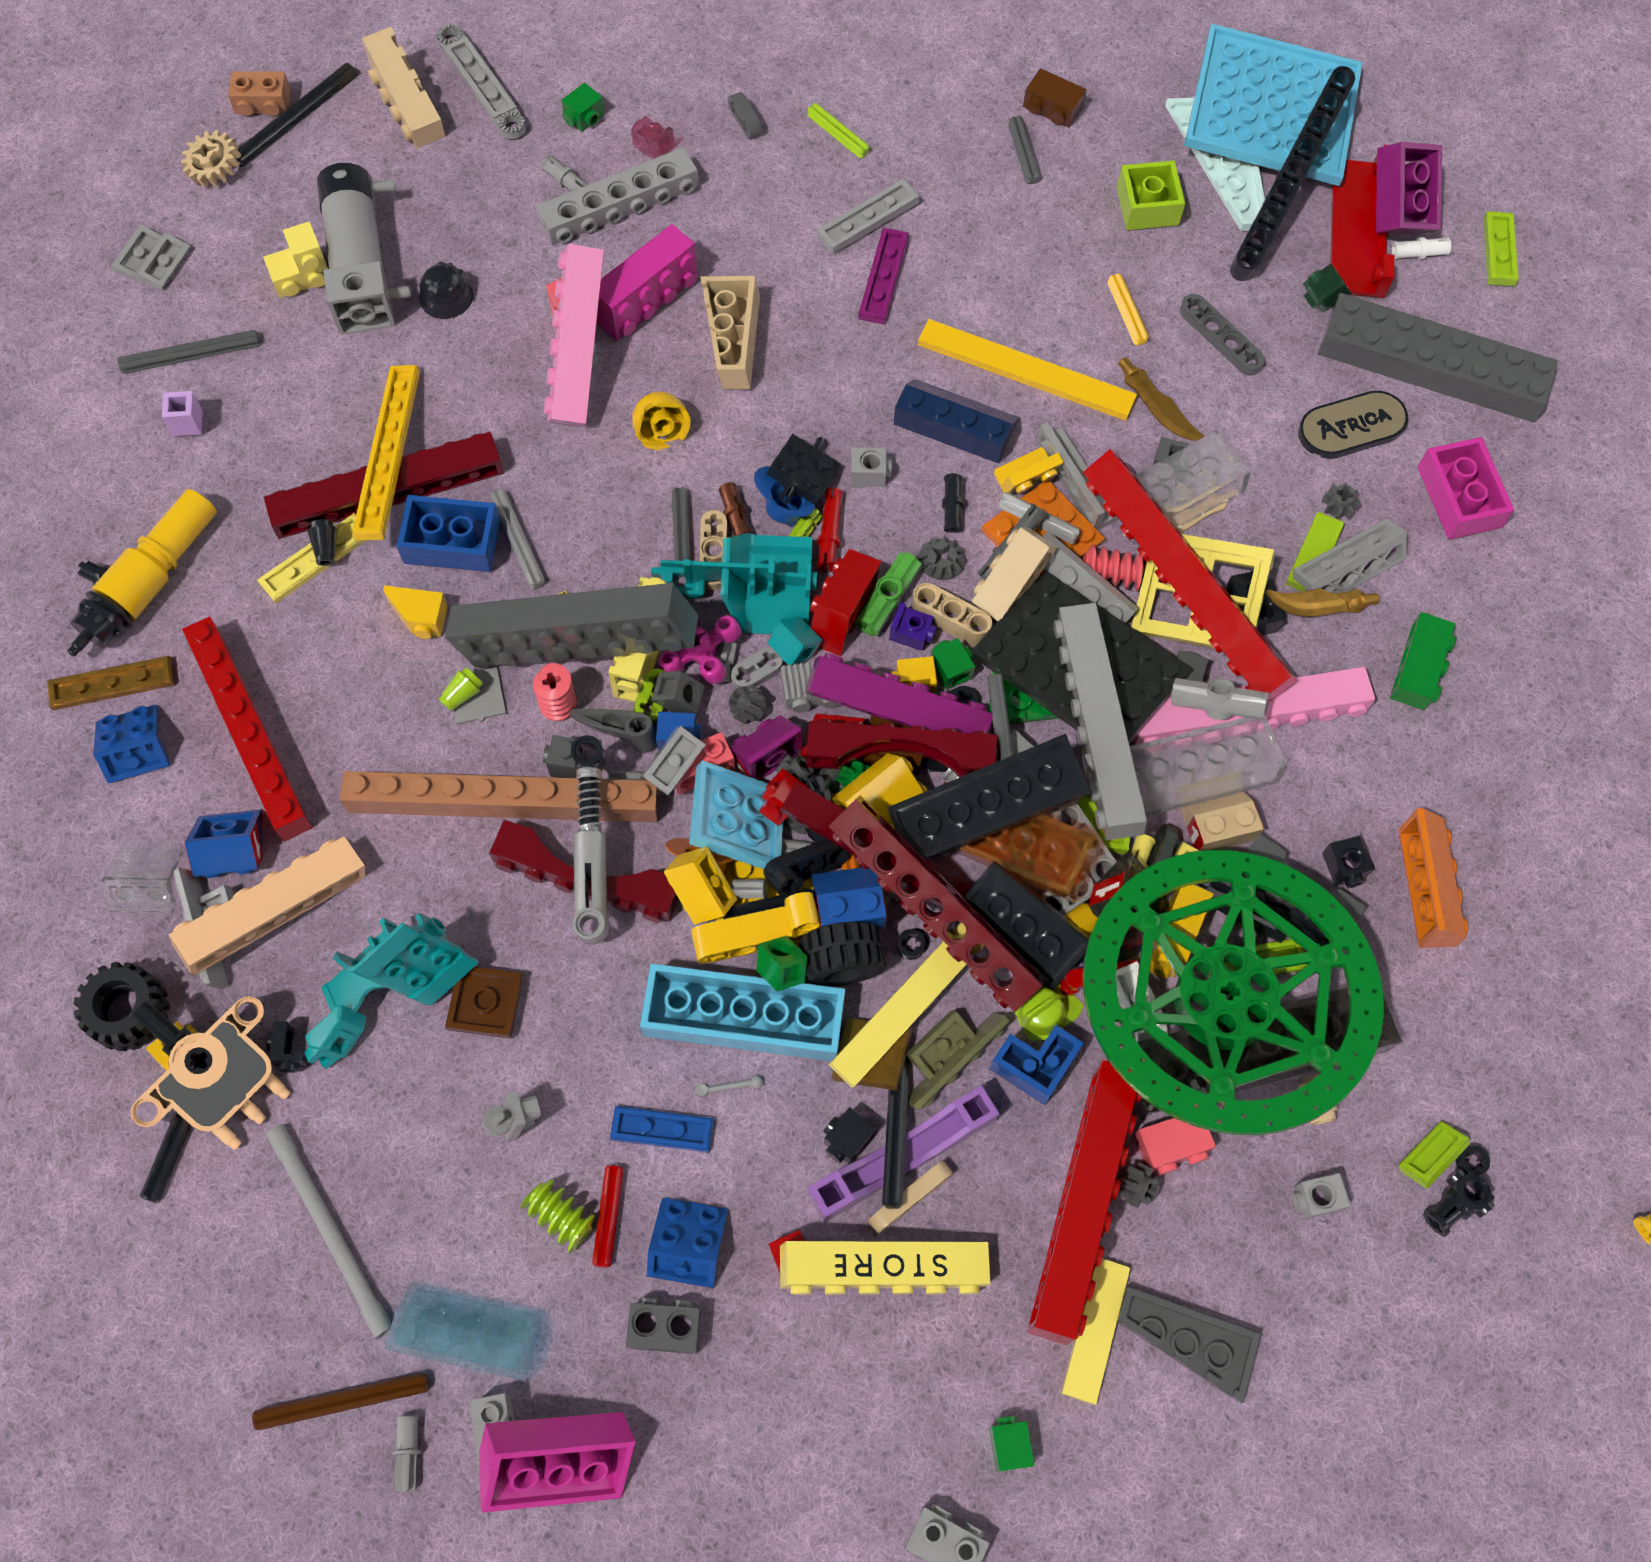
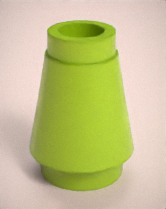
(460, 689)

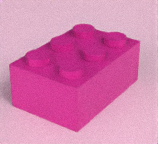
(1465, 488)

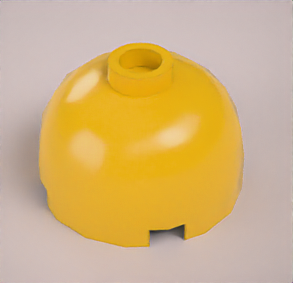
(660, 415)

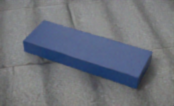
(661, 1129)

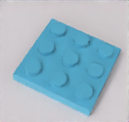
(729, 816)

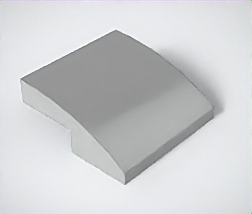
(150, 257)

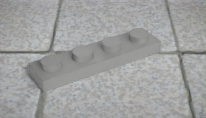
(867, 216)
(1086, 581)

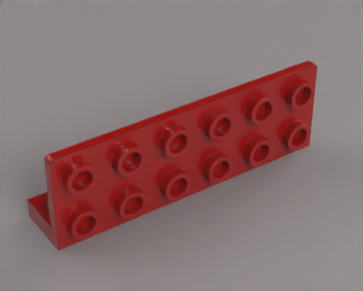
(1355, 246)

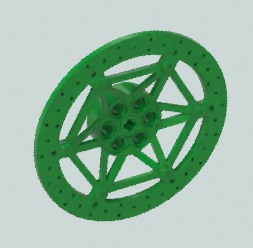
(1335, 922)

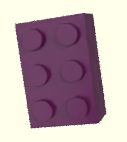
(1409, 188)

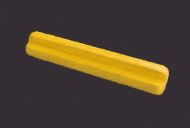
(1128, 309)

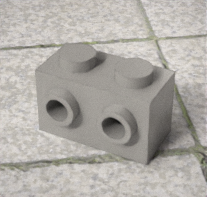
(942, 1541)

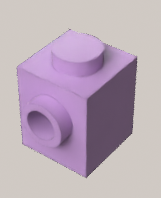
(182, 413)

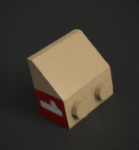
(1222, 822)

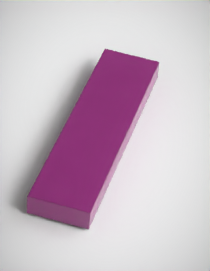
(883, 276)

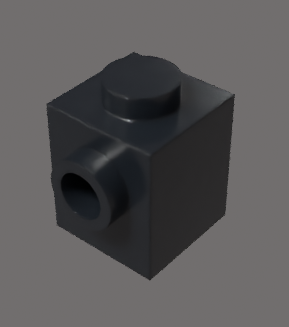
(847, 1136)

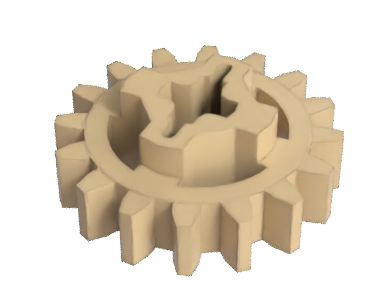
(210, 158)

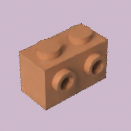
(259, 92)

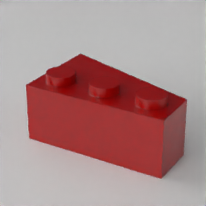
(843, 599)

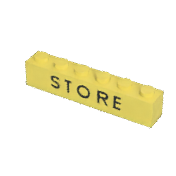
(883, 1265)

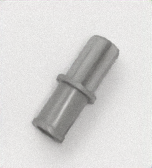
(406, 1453)

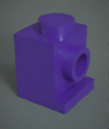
(910, 636)

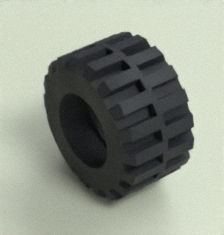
(842, 953)
(100, 993)

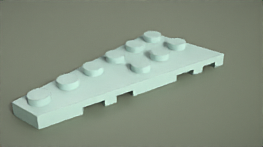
(1234, 180)

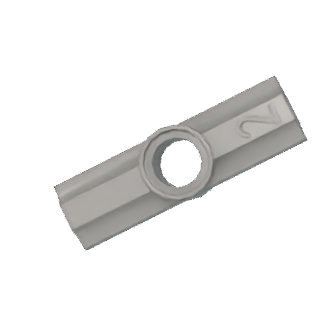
(1220, 699)

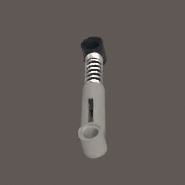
(589, 843)

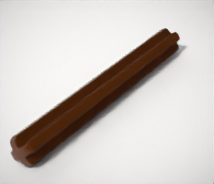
(340, 1401)

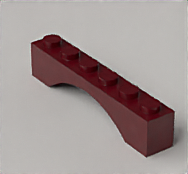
(836, 744)
(521, 850)

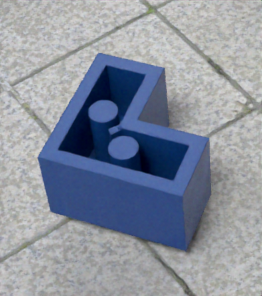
(1033, 1070)

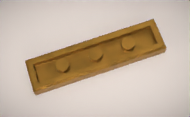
(110, 682)

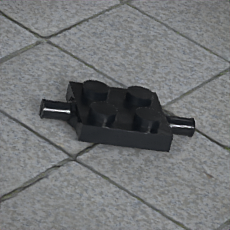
(803, 469)

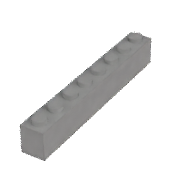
(1100, 721)

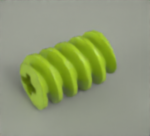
(558, 1215)

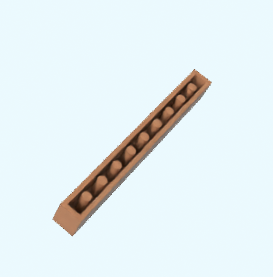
(493, 796)

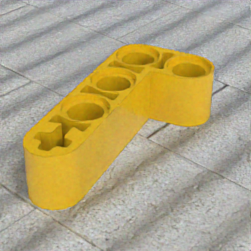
(743, 933)

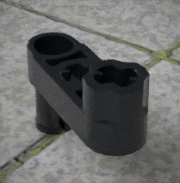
(790, 870)

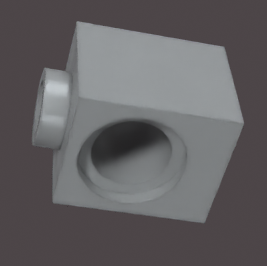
(865, 458)
(1333, 1191)

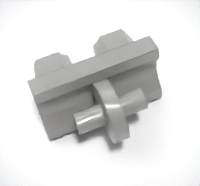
(511, 1116)

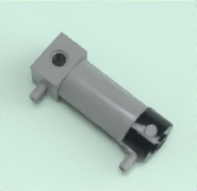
(355, 275)

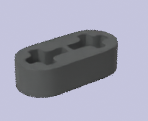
(744, 115)

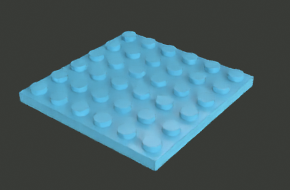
(1258, 97)

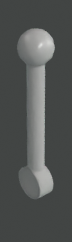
(702, 1090)

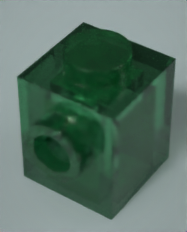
(1324, 288)

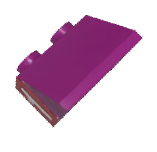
(766, 747)

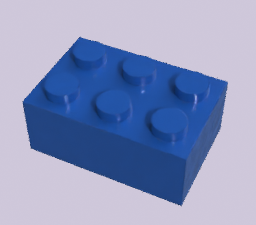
(448, 533)

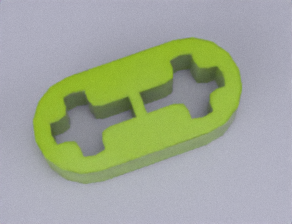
(645, 694)

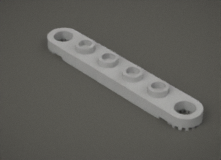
(481, 81)

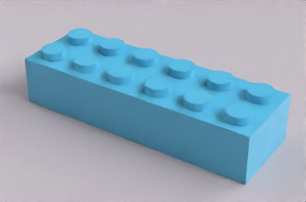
(742, 1013)

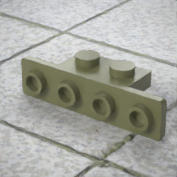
(946, 1051)

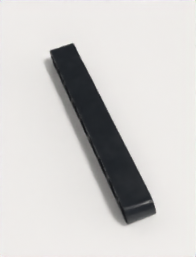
(1297, 162)

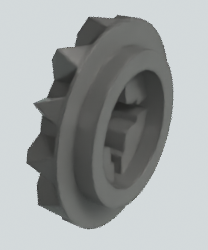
(945, 569)

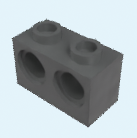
(662, 1337)

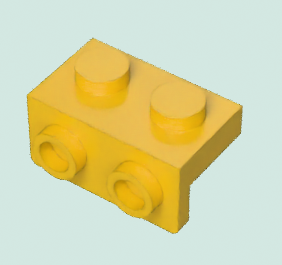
(1024, 471)

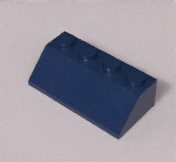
(954, 420)

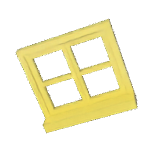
(1210, 550)

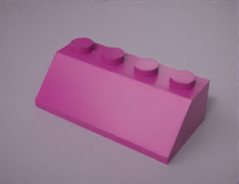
(554, 1461)

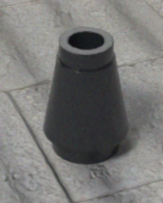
(323, 541)

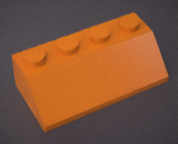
(1432, 880)

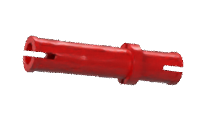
(829, 539)

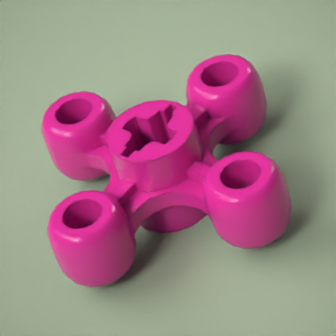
(704, 650)

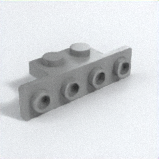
(194, 906)

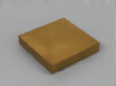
(888, 1069)

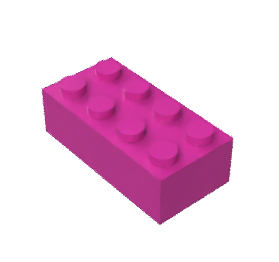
(646, 282)

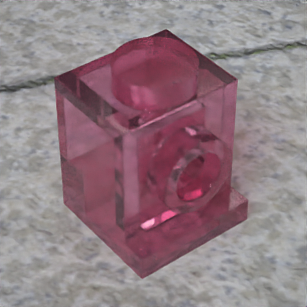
(652, 138)

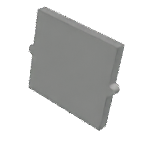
(486, 703)

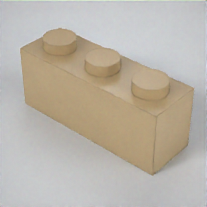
(1013, 572)

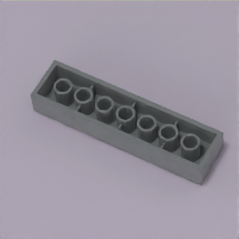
(1438, 357)
(573, 626)

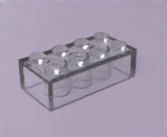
(1196, 479)

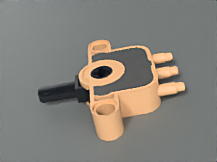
(231, 1073)

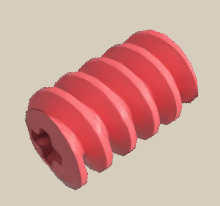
(1114, 567)
(555, 692)

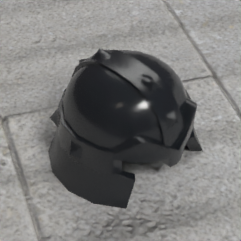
(444, 291)

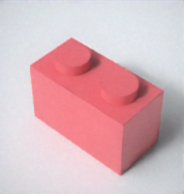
(1172, 1143)

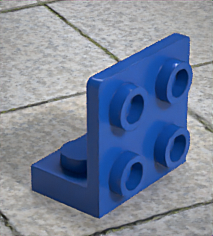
(129, 744)
(686, 1242)

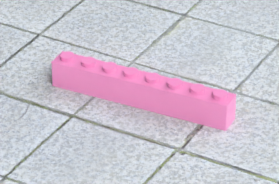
(1309, 698)

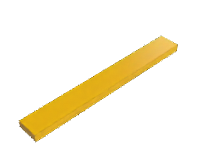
(1027, 369)
(386, 453)

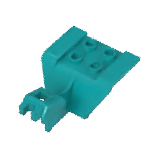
(759, 576)
(403, 958)

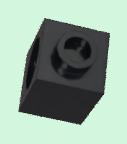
(1352, 851)

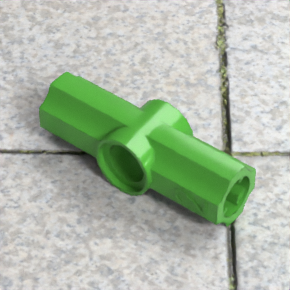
(880, 606)

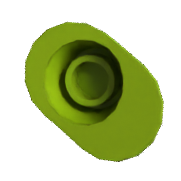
(1046, 1010)

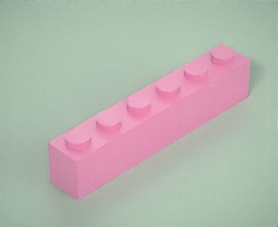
(574, 334)

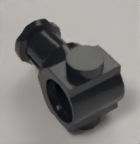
(1457, 1202)

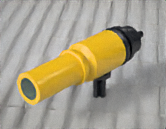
(138, 573)

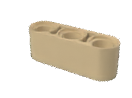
(945, 602)

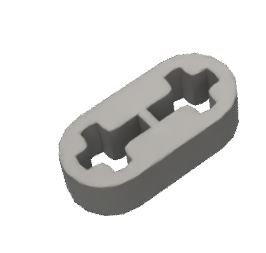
(752, 664)

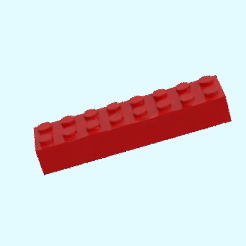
(1083, 1208)

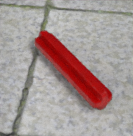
(607, 1216)

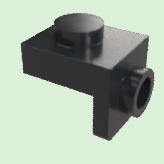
(280, 1045)

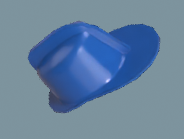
(777, 510)

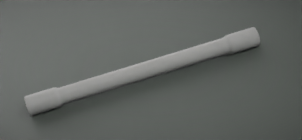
(370, 1307)

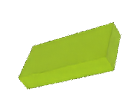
(1434, 1154)

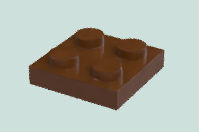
(485, 1002)

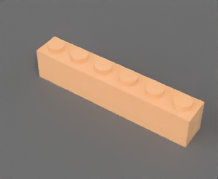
(267, 905)

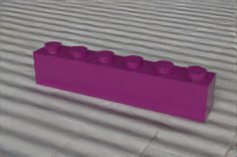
(892, 700)

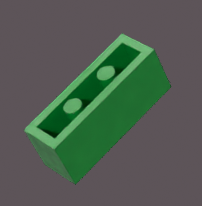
(1424, 661)

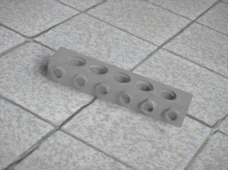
(617, 196)

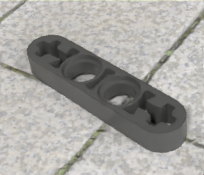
(1225, 332)

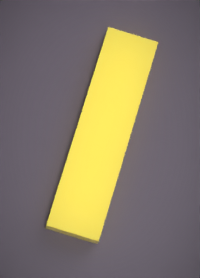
(302, 565)
(1093, 1348)

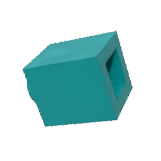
(794, 640)

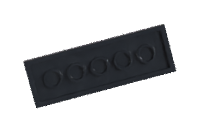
(991, 799)

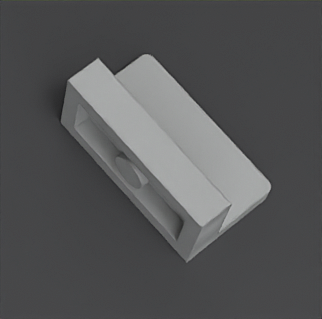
(672, 760)

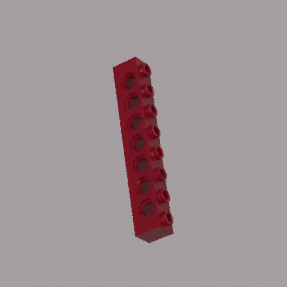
(1010, 993)

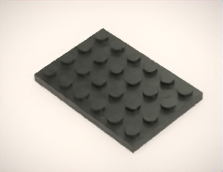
(1028, 656)

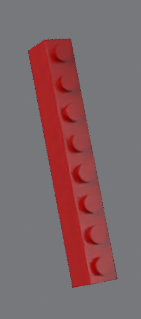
(247, 729)

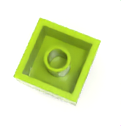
(1150, 195)

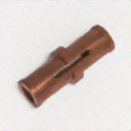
(734, 509)

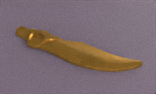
(1159, 404)
(1321, 602)

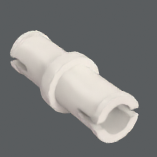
(1421, 248)

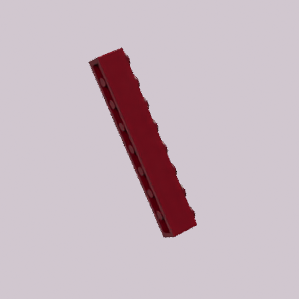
(419, 475)

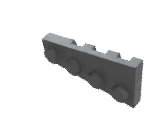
(1203, 1344)

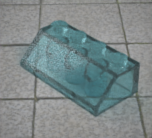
(465, 1331)

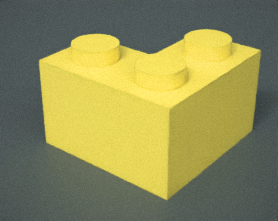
(299, 265)

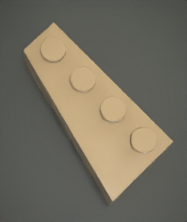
(402, 89)
(732, 320)

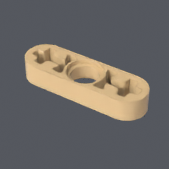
(707, 540)
(914, 1193)

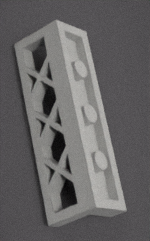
(1072, 475)
(1353, 557)

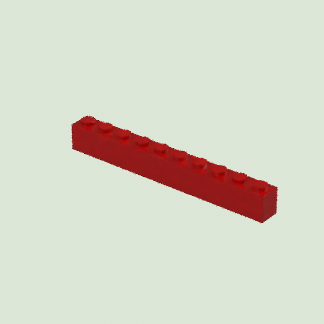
(1188, 575)

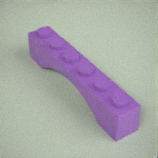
(925, 1142)

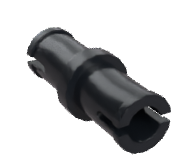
(953, 503)

